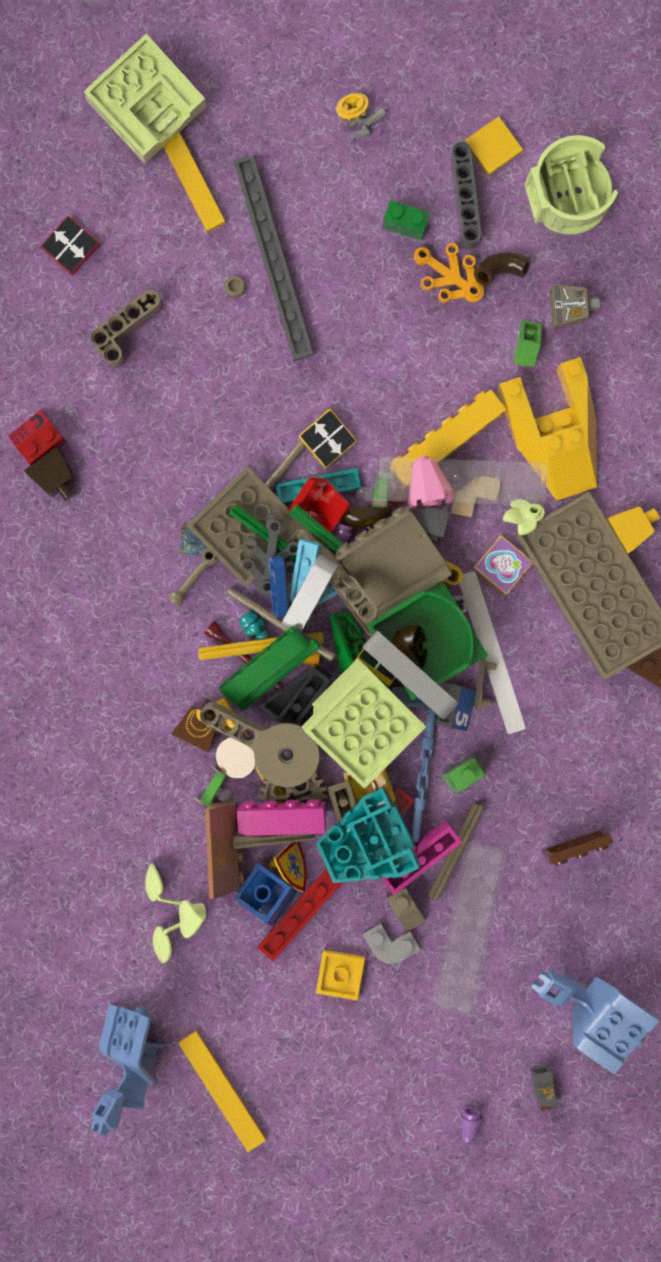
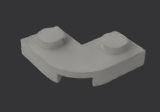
(387, 950)

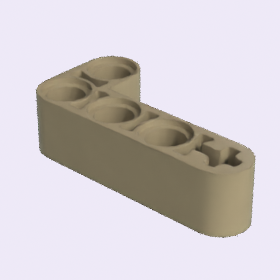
(129, 325)

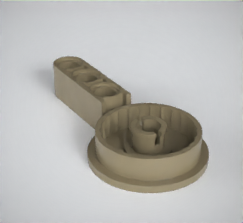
(269, 745)

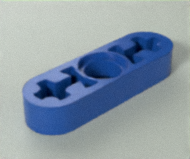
(278, 586)

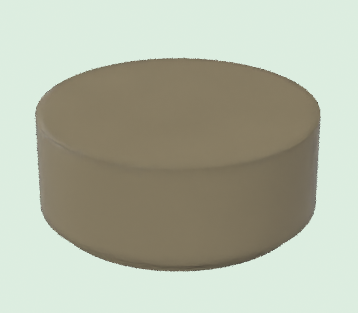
(234, 286)

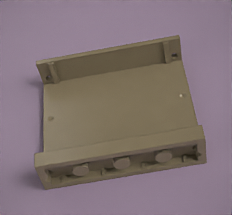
(394, 560)

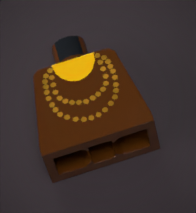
(193, 730)

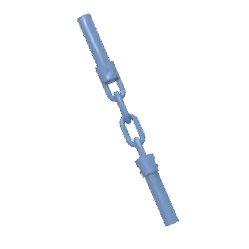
(419, 803)

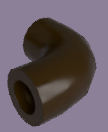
(500, 264)
(366, 515)

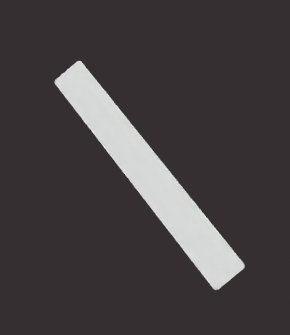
(487, 637)

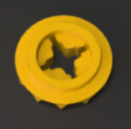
(352, 101)

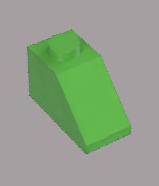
(527, 343)

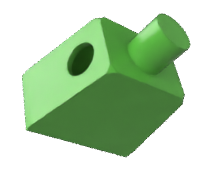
(464, 773)

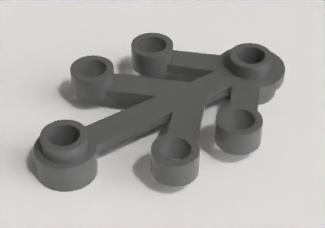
(271, 550)

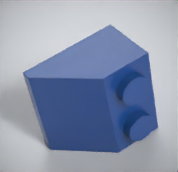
(265, 895)

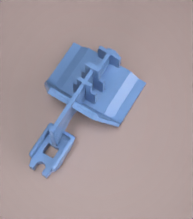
(604, 1020)
(126, 1045)

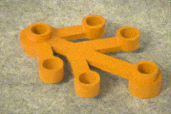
(451, 275)

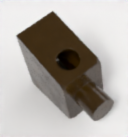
(53, 474)

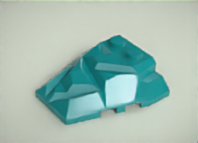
(369, 842)

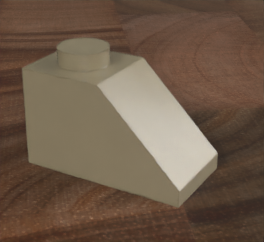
(341, 799)
(405, 909)

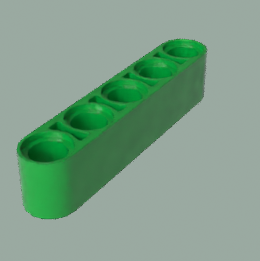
(264, 665)

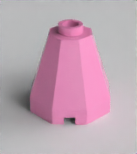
(428, 485)

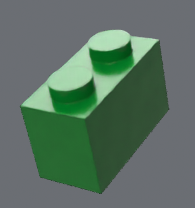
(405, 220)

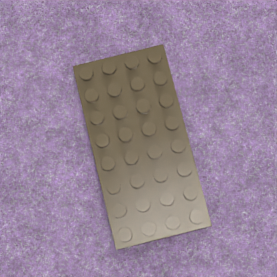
(595, 585)

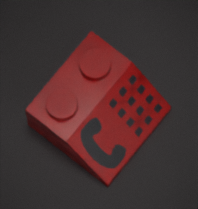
(36, 437)

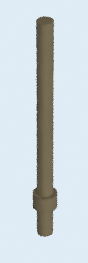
(271, 618)

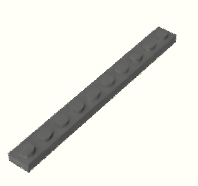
(273, 258)

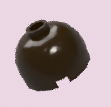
(410, 643)

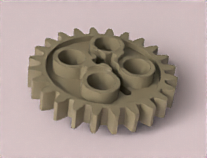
(312, 784)

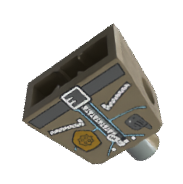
(570, 305)

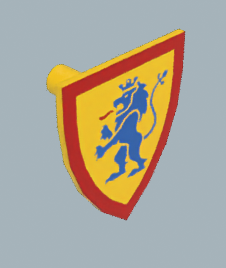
(292, 866)

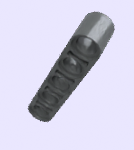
(468, 186)

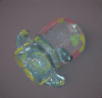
(189, 541)

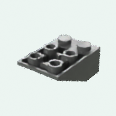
(432, 521)

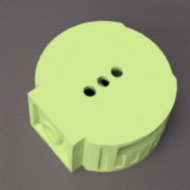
(567, 166)

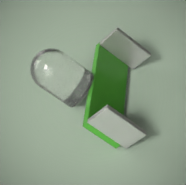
(370, 494)
(215, 789)

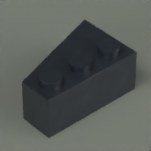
(296, 697)

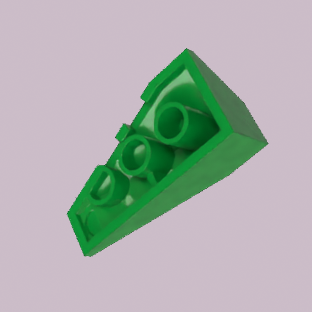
(347, 640)

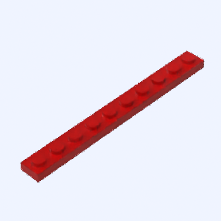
(311, 901)

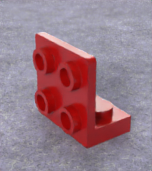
(322, 502)

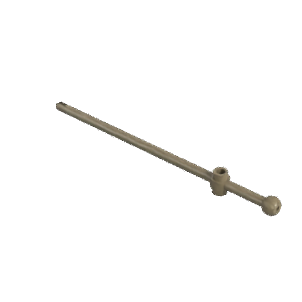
(178, 597)

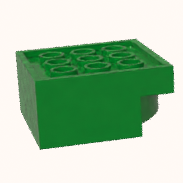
(449, 637)

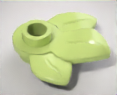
(524, 517)

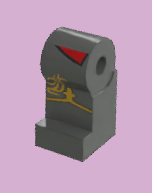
(544, 1088)

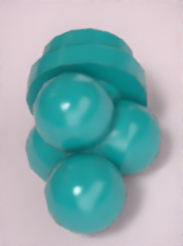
(253, 625)

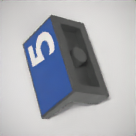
(461, 714)

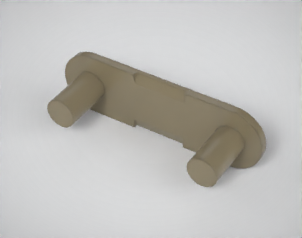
(481, 673)

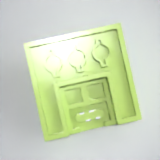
(145, 98)

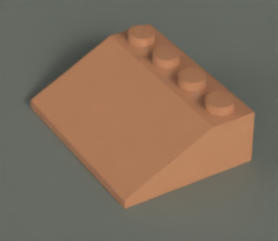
(222, 856)

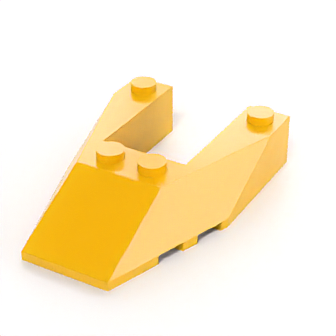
(560, 439)

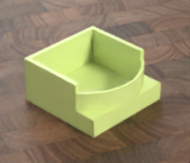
(361, 723)

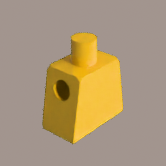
(633, 526)

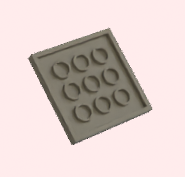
(226, 535)

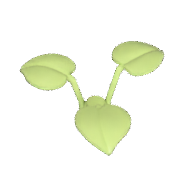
(190, 916)

